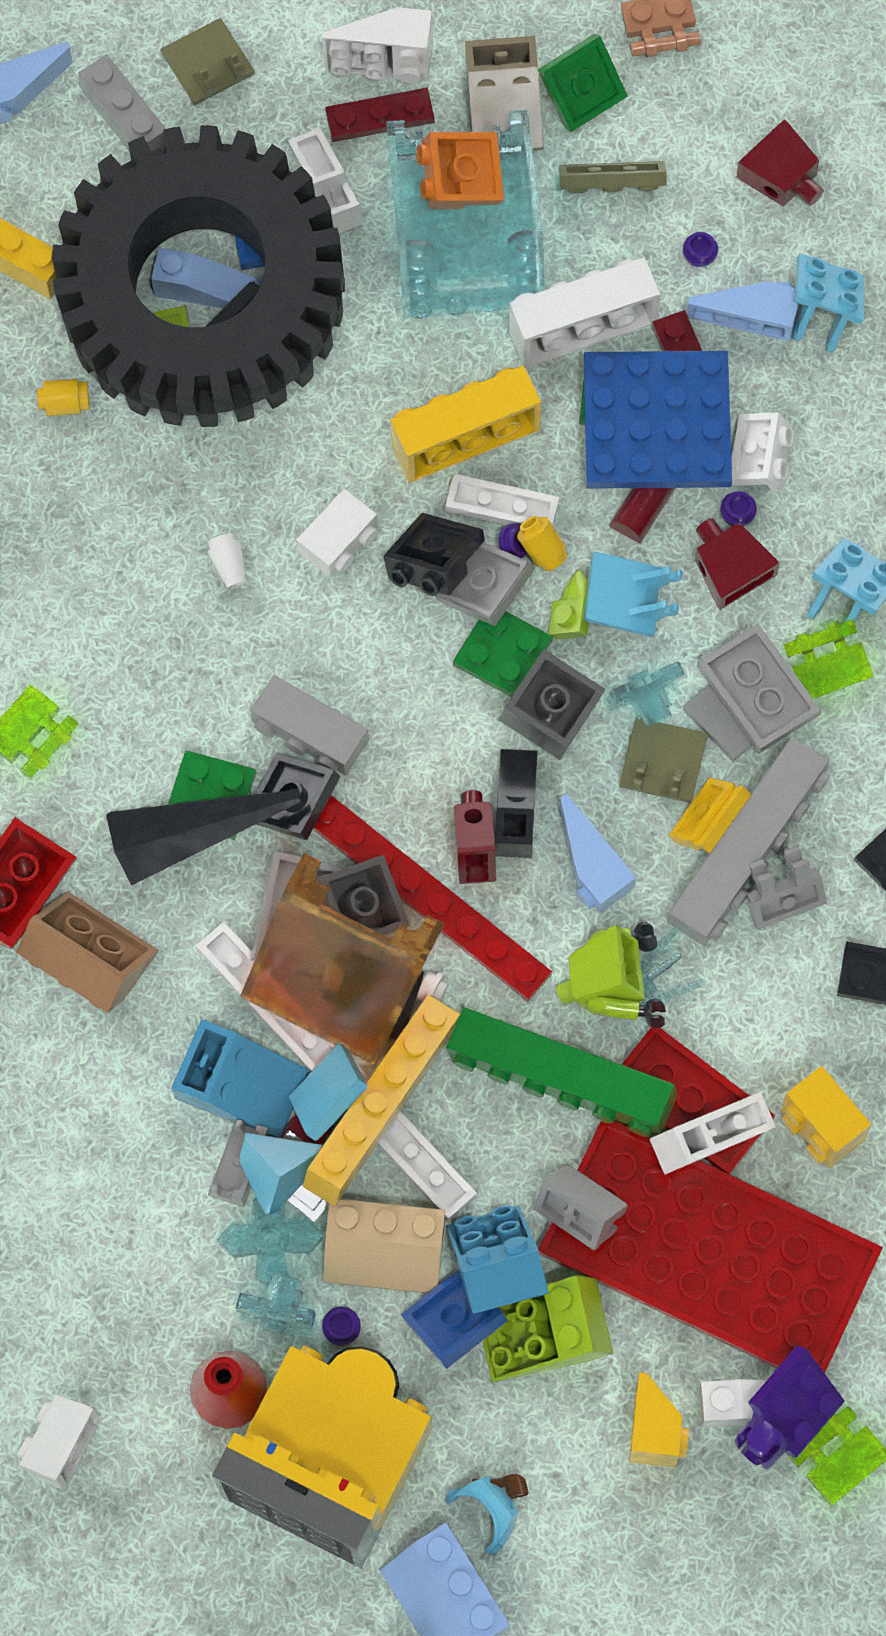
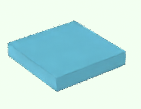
(327, 1092)

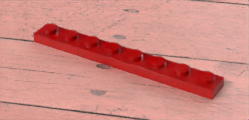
(432, 898)

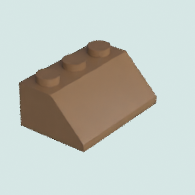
(86, 951)

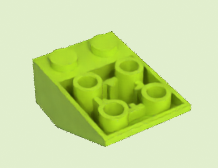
(550, 1331)

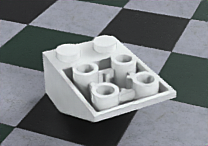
(382, 46)

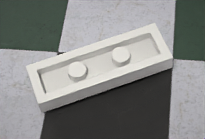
(498, 501)

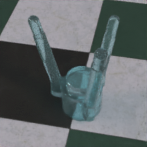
(648, 984)

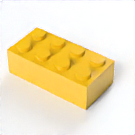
(465, 423)

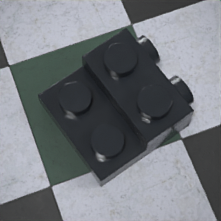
(433, 554)

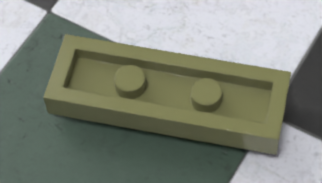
(612, 176)

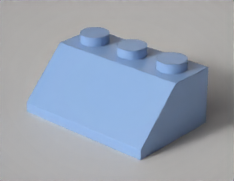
(443, 1589)

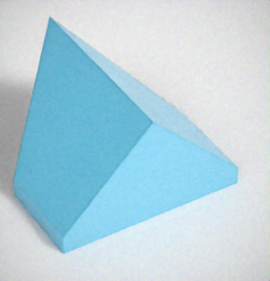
(275, 1167)

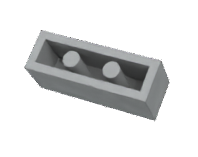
(120, 104)
(308, 726)

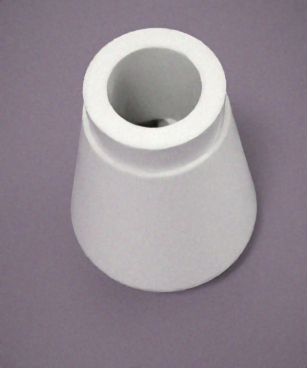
(228, 559)

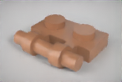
(656, 16)

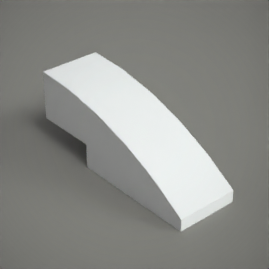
(329, 178)

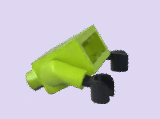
(609, 975)

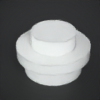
(433, 986)

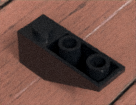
(516, 803)

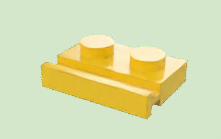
(709, 815)

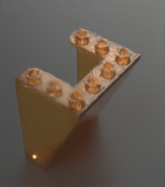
(335, 971)

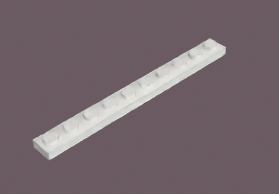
(402, 1141)

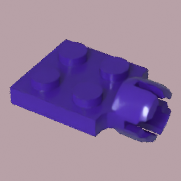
(788, 1410)

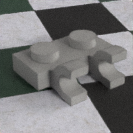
(788, 897)

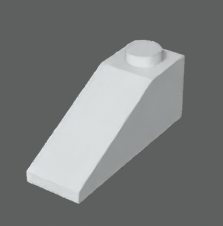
(712, 1133)
(727, 1401)

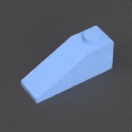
(28, 76)
(196, 279)
(754, 308)
(596, 866)

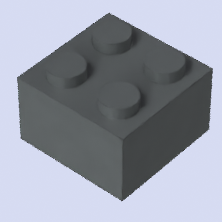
(551, 704)
(366, 895)

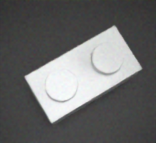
(338, 534)

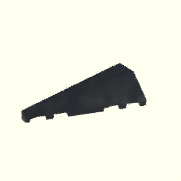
(161, 836)

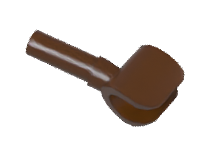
(514, 1484)

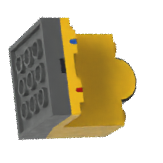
(327, 1450)

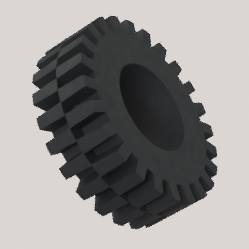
(183, 191)

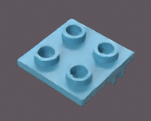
(830, 289)
(855, 575)
(625, 594)

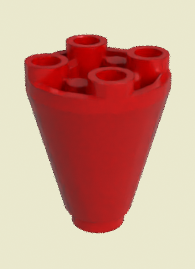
(229, 1403)

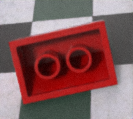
(28, 876)

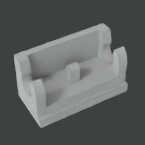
(230, 1180)
(579, 1206)

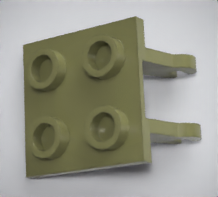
(207, 61)
(663, 760)

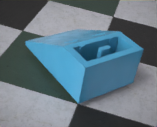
(237, 1079)
(497, 1258)

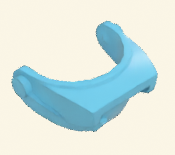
(498, 1504)

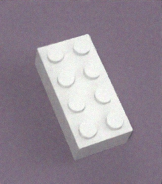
(583, 311)

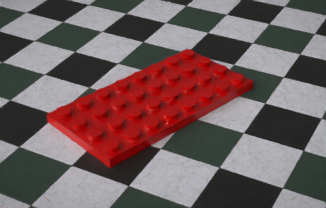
(718, 1253)

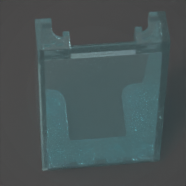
(470, 255)

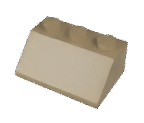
(384, 1246)

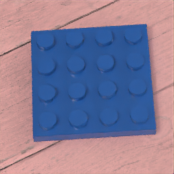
(657, 419)

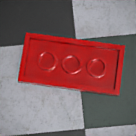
(697, 1084)

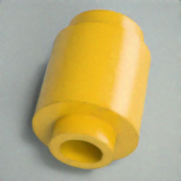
(63, 397)
(542, 543)

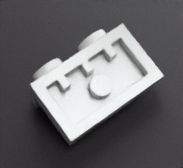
(761, 450)

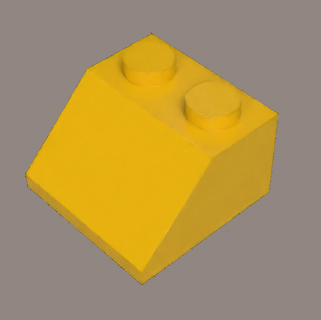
(656, 1427)

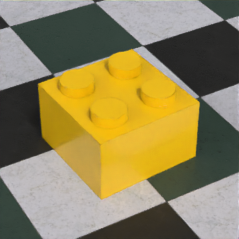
(824, 1118)

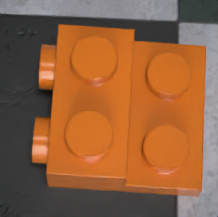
(460, 169)

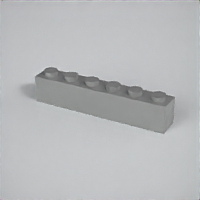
(749, 838)

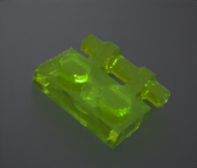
(835, 670)
(24, 722)
(849, 1464)

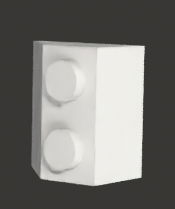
(59, 1441)

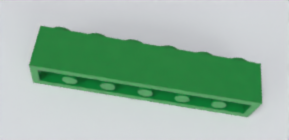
(561, 1072)

